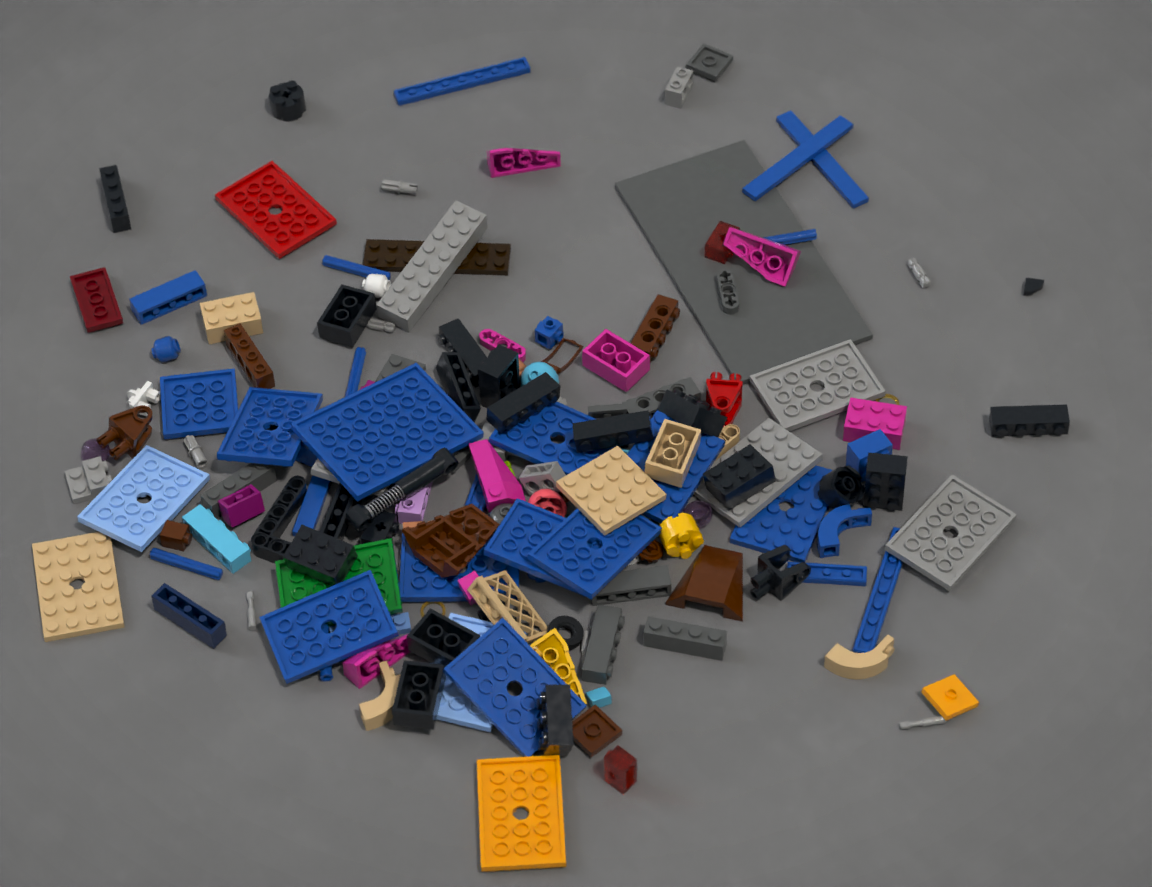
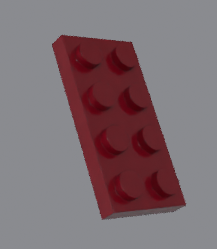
(96, 299)

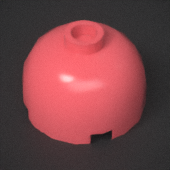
(549, 500)

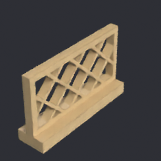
(495, 610)

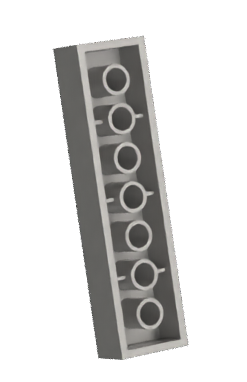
(432, 266)

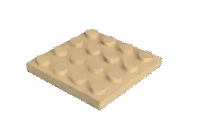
(611, 490)

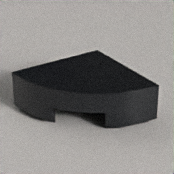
(1032, 285)

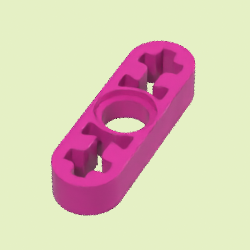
(497, 339)

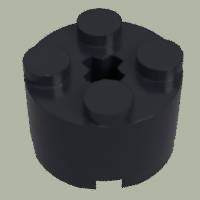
(287, 101)
(841, 487)

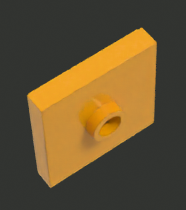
(950, 697)

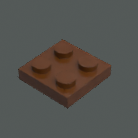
(594, 730)

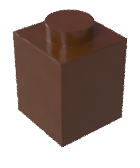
(175, 535)

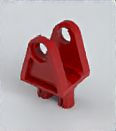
(725, 395)

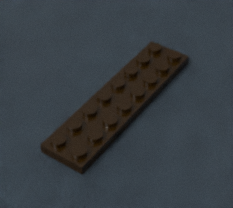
(395, 255)

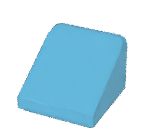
(599, 697)

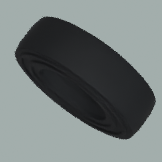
(572, 624)

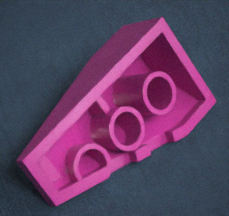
(514, 161)
(768, 257)
(494, 476)
(365, 665)

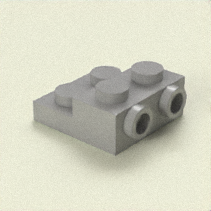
(88, 480)

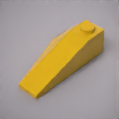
(556, 654)

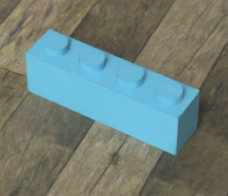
(217, 538)

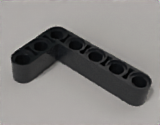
(266, 539)

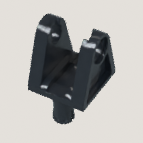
(773, 580)

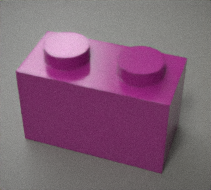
(241, 505)

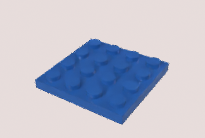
(198, 403)

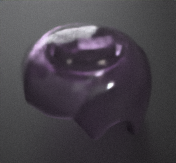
(91, 450)
(700, 511)

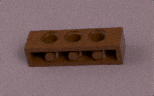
(656, 325)
(249, 357)

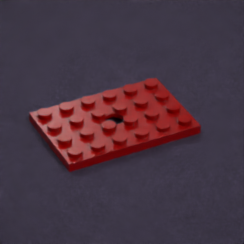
(268, 188)

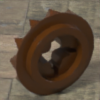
(655, 550)

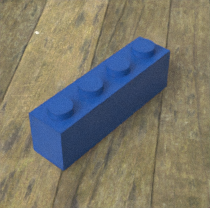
(168, 297)

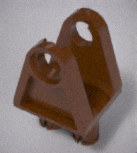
(127, 432)

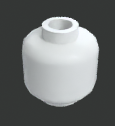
(376, 284)

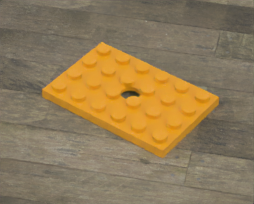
(515, 784)

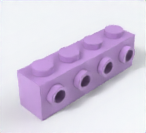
(414, 506)

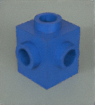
(549, 332)

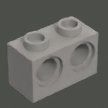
(679, 87)
(541, 476)

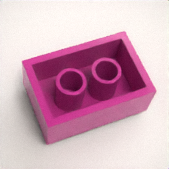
(616, 360)
(869, 416)

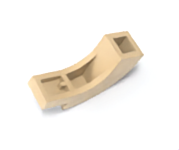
(859, 665)
(379, 710)

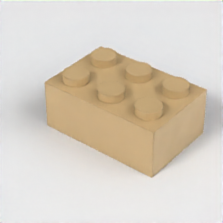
(228, 312)
(672, 453)

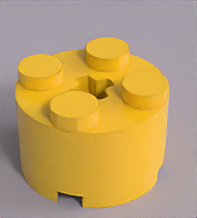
(680, 535)

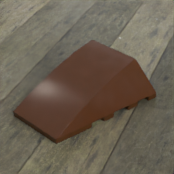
(451, 540)
(713, 580)

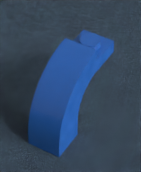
(835, 523)

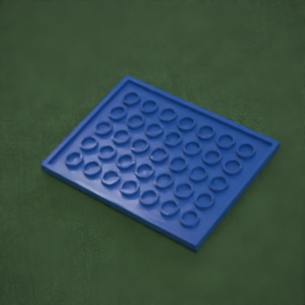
(386, 430)

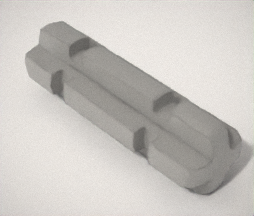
(919, 272)
(381, 325)

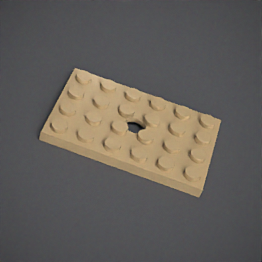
(80, 611)

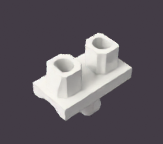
(143, 396)

